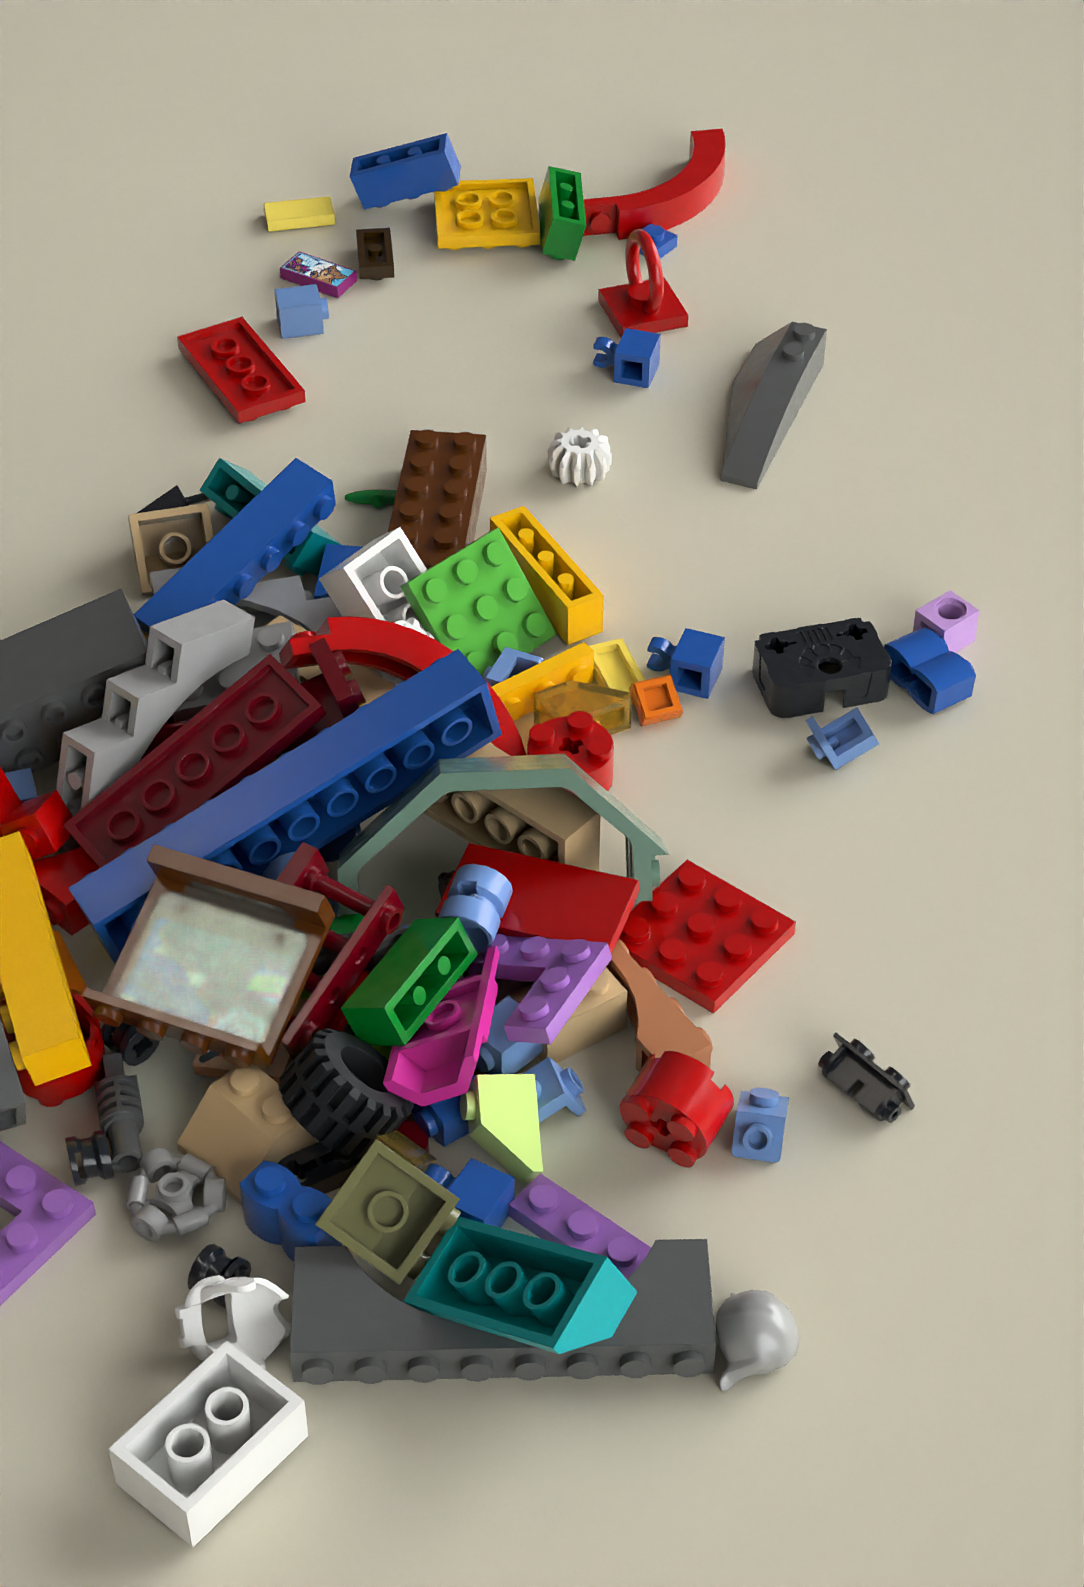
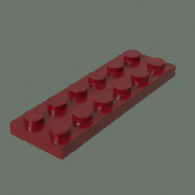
(198, 761)

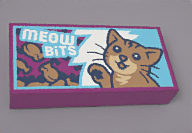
(310, 270)

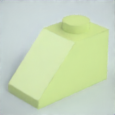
(506, 1121)

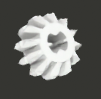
(579, 456)

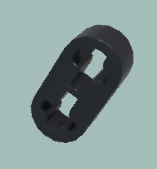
(319, 1168)

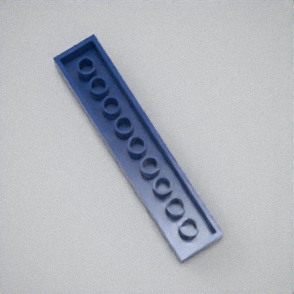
(308, 791)

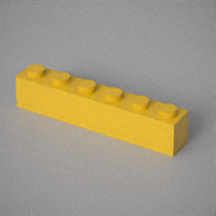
(33, 975)

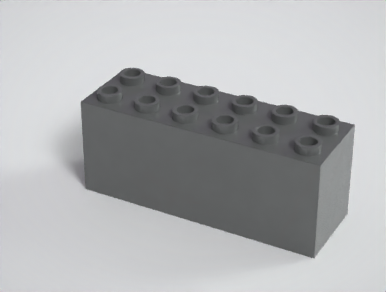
(58, 677)

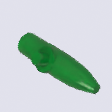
(377, 498)

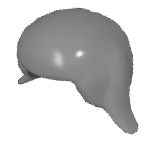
(755, 1335)

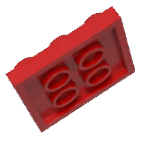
(703, 935)

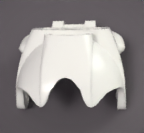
(251, 1316)

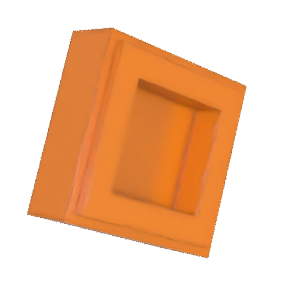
(655, 700)

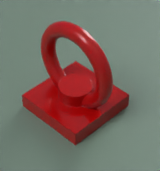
(647, 303)

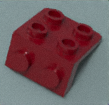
(330, 690)

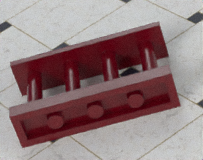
(380, 918)

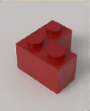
(36, 819)

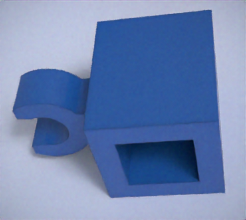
(633, 358)
(692, 663)
(481, 1190)

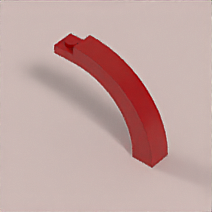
(669, 202)
(390, 650)

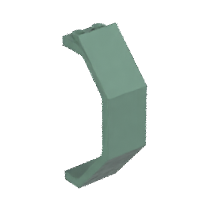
(497, 774)

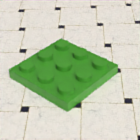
(480, 602)

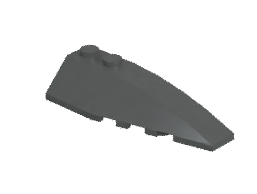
(768, 399)

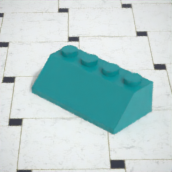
(522, 1287)

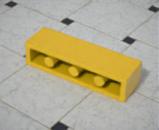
(559, 584)

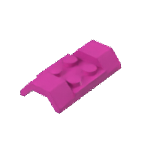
(446, 1047)

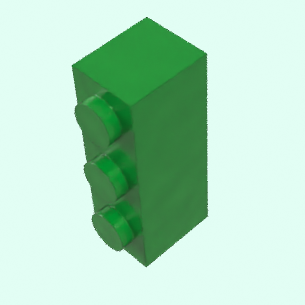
(561, 213)
(409, 981)

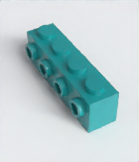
(235, 487)

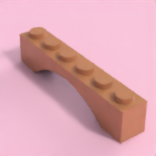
(655, 1017)

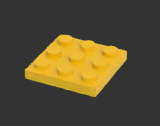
(487, 214)

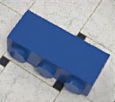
(405, 171)

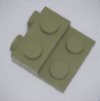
(389, 1213)

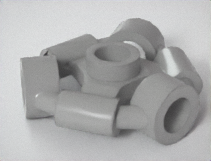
(164, 1187)

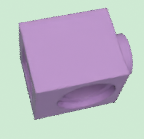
(949, 618)

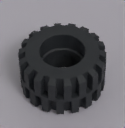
(340, 1093)

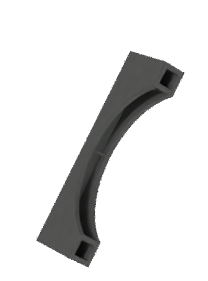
(359, 1332)

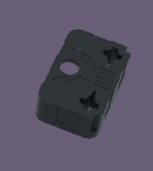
(789, 671)

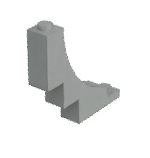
(140, 701)

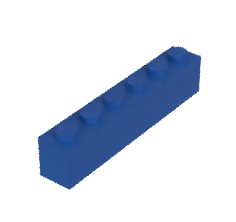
(246, 546)

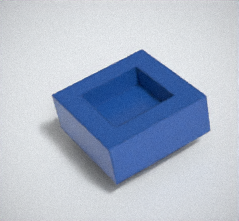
(663, 239)

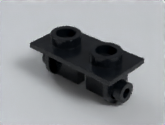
(882, 1089)

